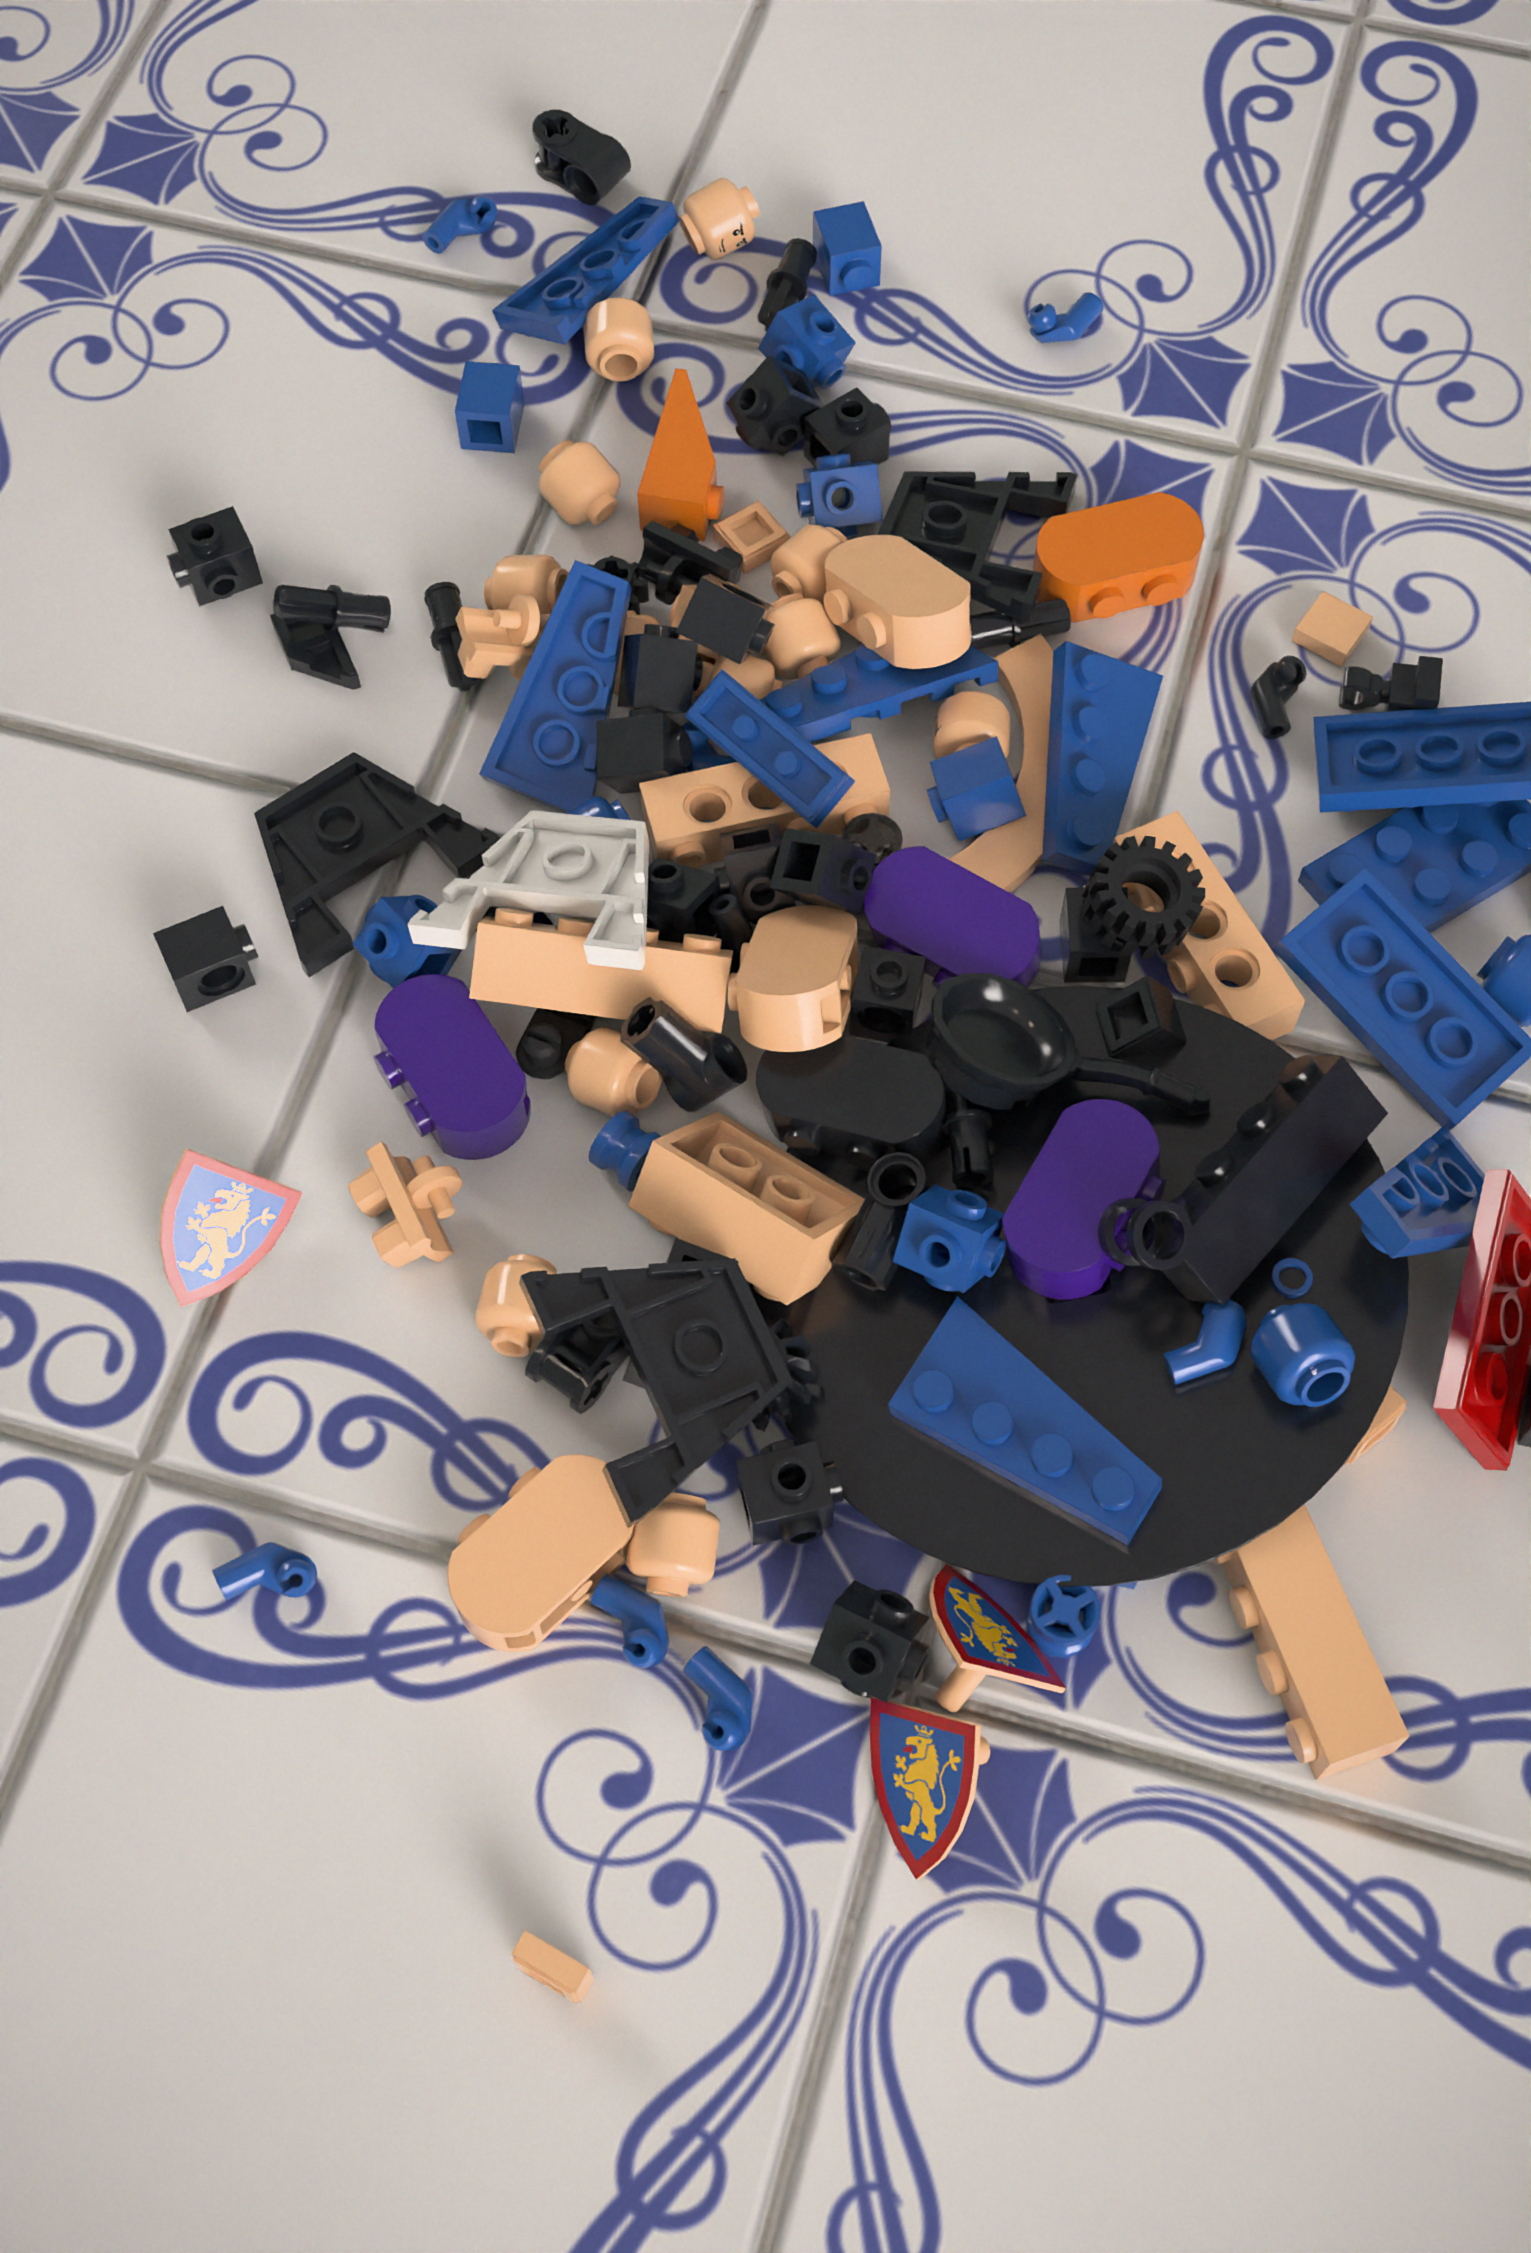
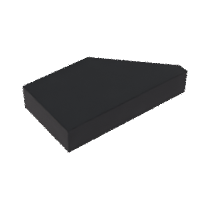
(316, 651)

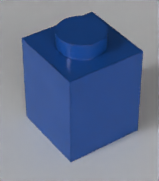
(847, 248)
(489, 407)
(975, 789)

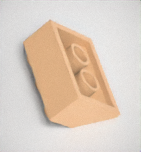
(747, 1202)

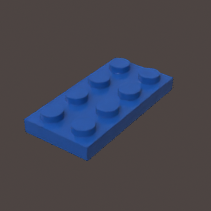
(1423, 757)
(1433, 857)
(1405, 999)

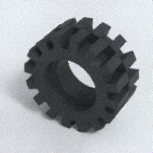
(1159, 872)

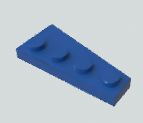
(561, 295)
(869, 688)
(551, 725)
(1093, 750)
(1423, 1200)
(1013, 1419)

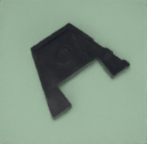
(960, 522)
(343, 830)
(695, 1351)

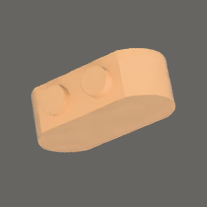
(898, 601)
(796, 978)
(538, 1554)

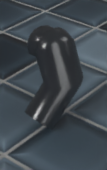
(1273, 691)
(732, 926)

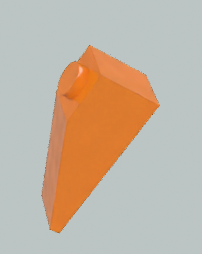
(680, 467)

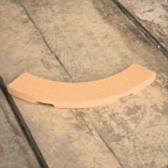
(1014, 849)

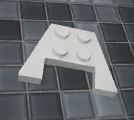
(557, 867)

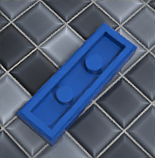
(769, 748)

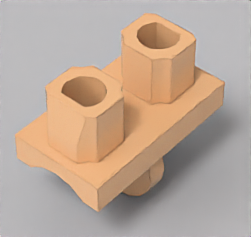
(500, 637)
(418, 1199)

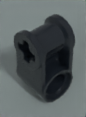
(578, 156)
(578, 1362)

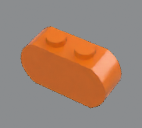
(1119, 555)

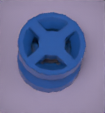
(622, 1148)
(1067, 1606)

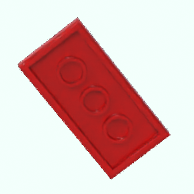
(1491, 1327)

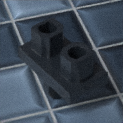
(677, 559)

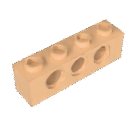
(733, 799)
(1234, 947)

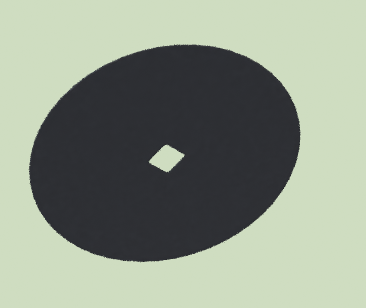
(1220, 1442)

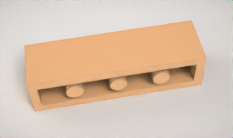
(549, 970)
(1312, 1649)

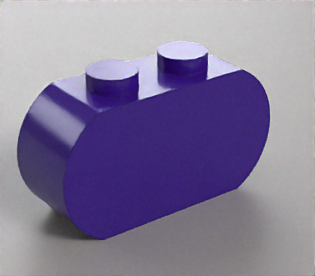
(951, 918)
(451, 1067)
(1088, 1162)

